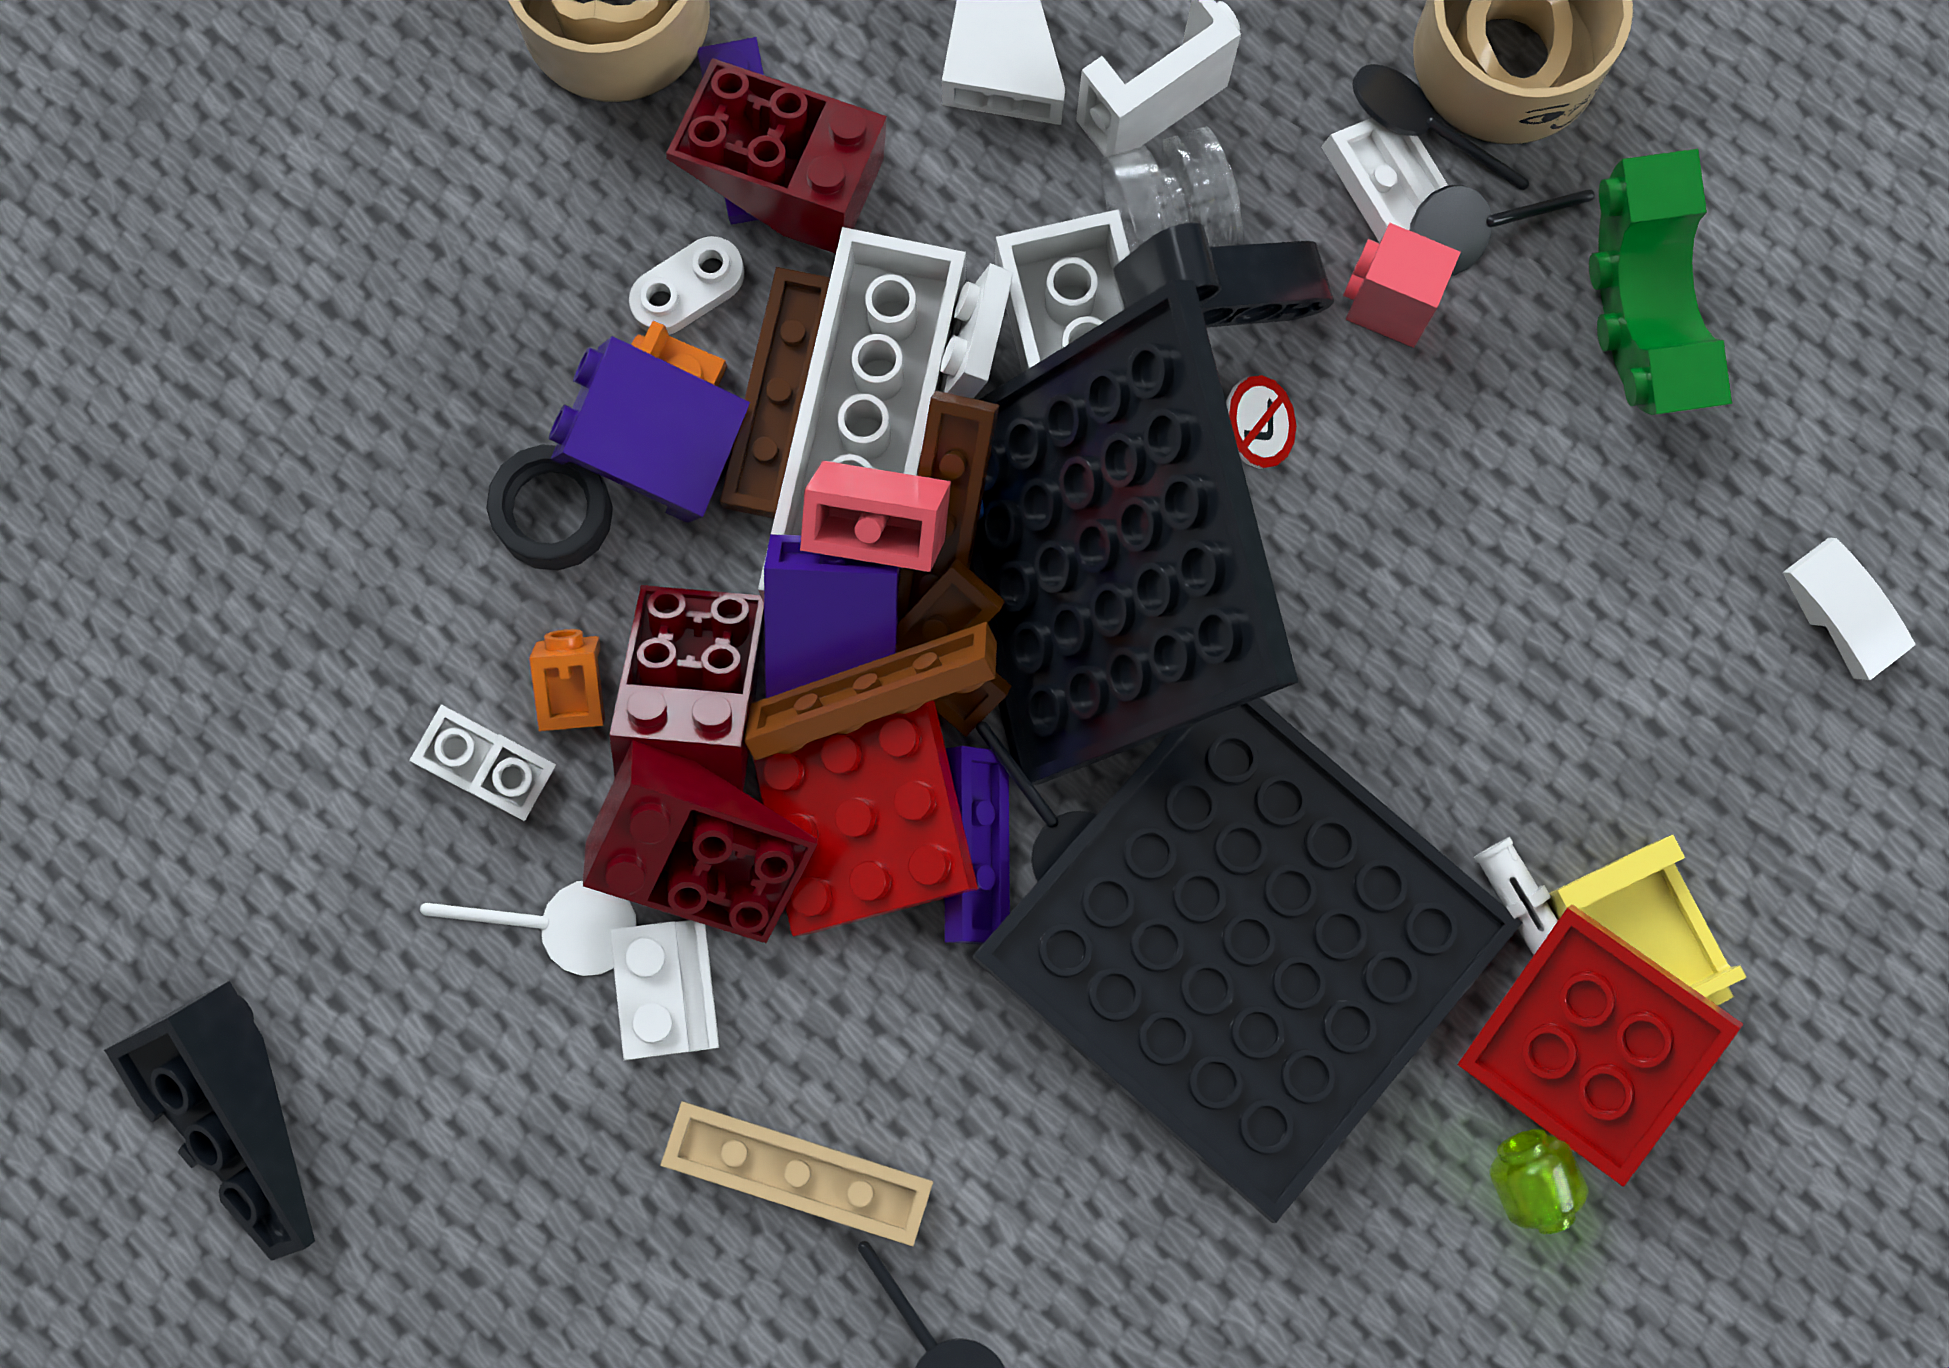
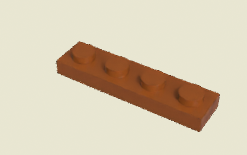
(872, 691)

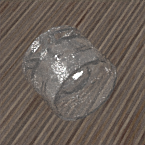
(1189, 188)

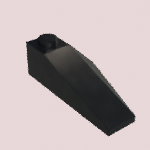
(217, 1088)

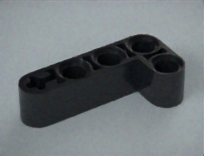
(1231, 281)

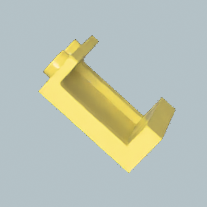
(1654, 912)

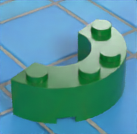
(1648, 285)

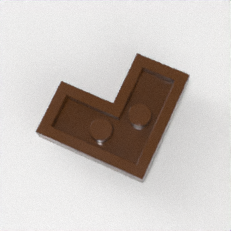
(948, 606)

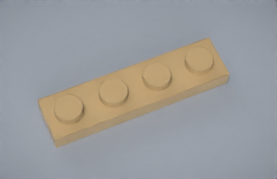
(797, 1173)

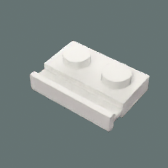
(1383, 172)
(975, 333)
(664, 989)

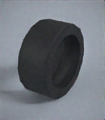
(547, 556)

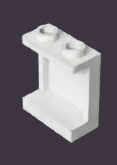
(1133, 113)

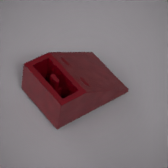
(781, 152)
(690, 677)
(694, 846)

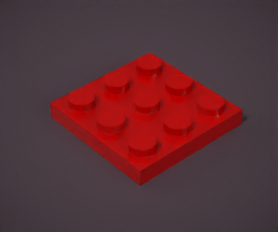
(879, 818)
(1599, 1044)

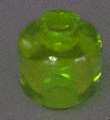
(1538, 1181)

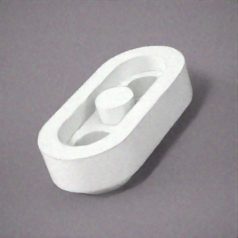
(690, 288)

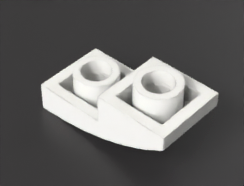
(1847, 600)
(482, 762)

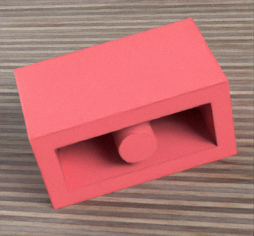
(1399, 284)
(875, 516)

